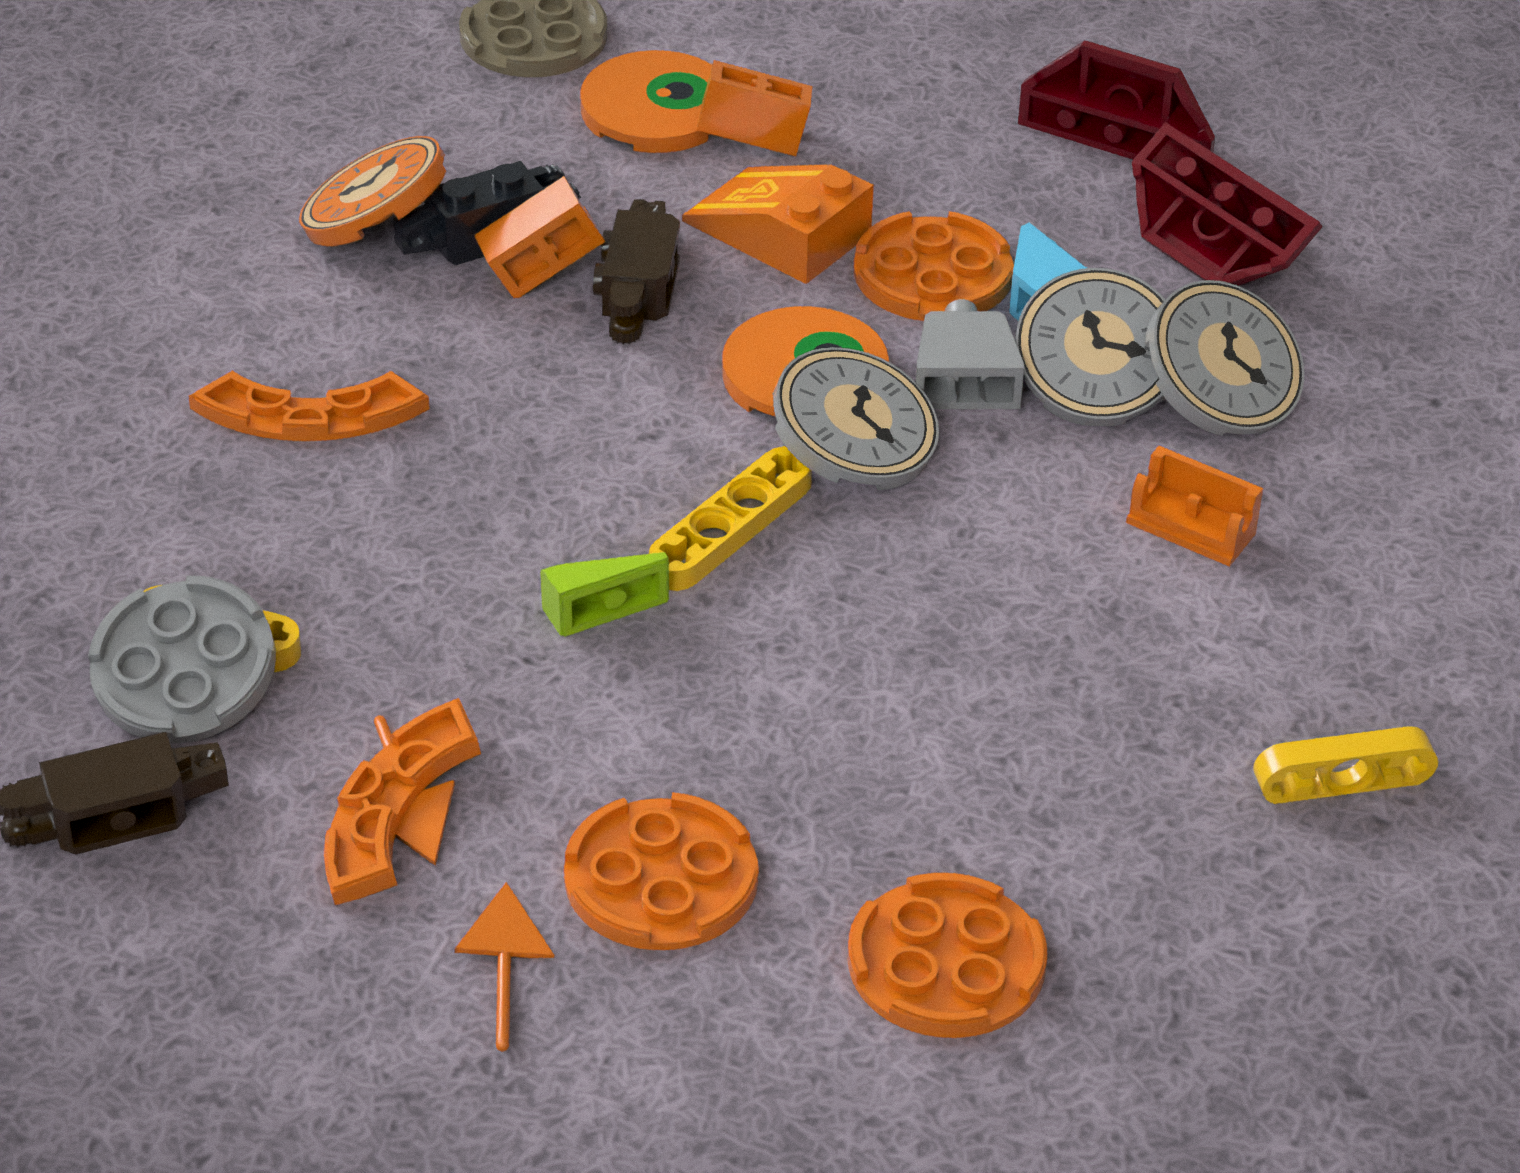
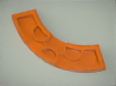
(341, 414)
(381, 791)

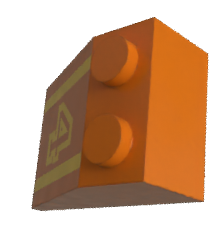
(788, 216)

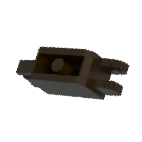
(637, 268)
(110, 794)

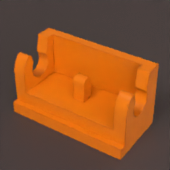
(755, 108)
(539, 238)
(1195, 506)

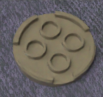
(533, 35)

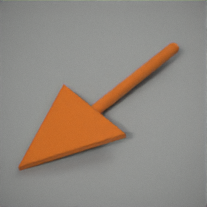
(427, 815)
(504, 932)

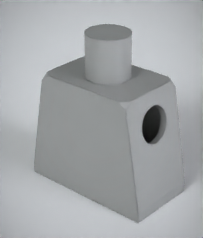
(969, 359)

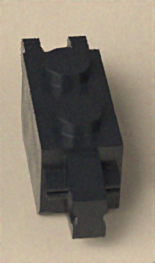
(467, 206)

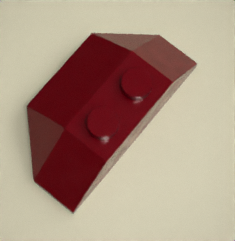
(1110, 100)
(1214, 213)

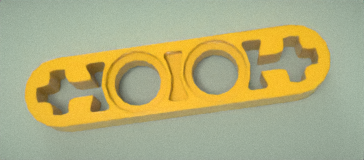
(738, 522)

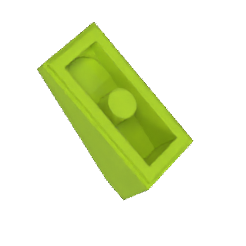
(603, 590)

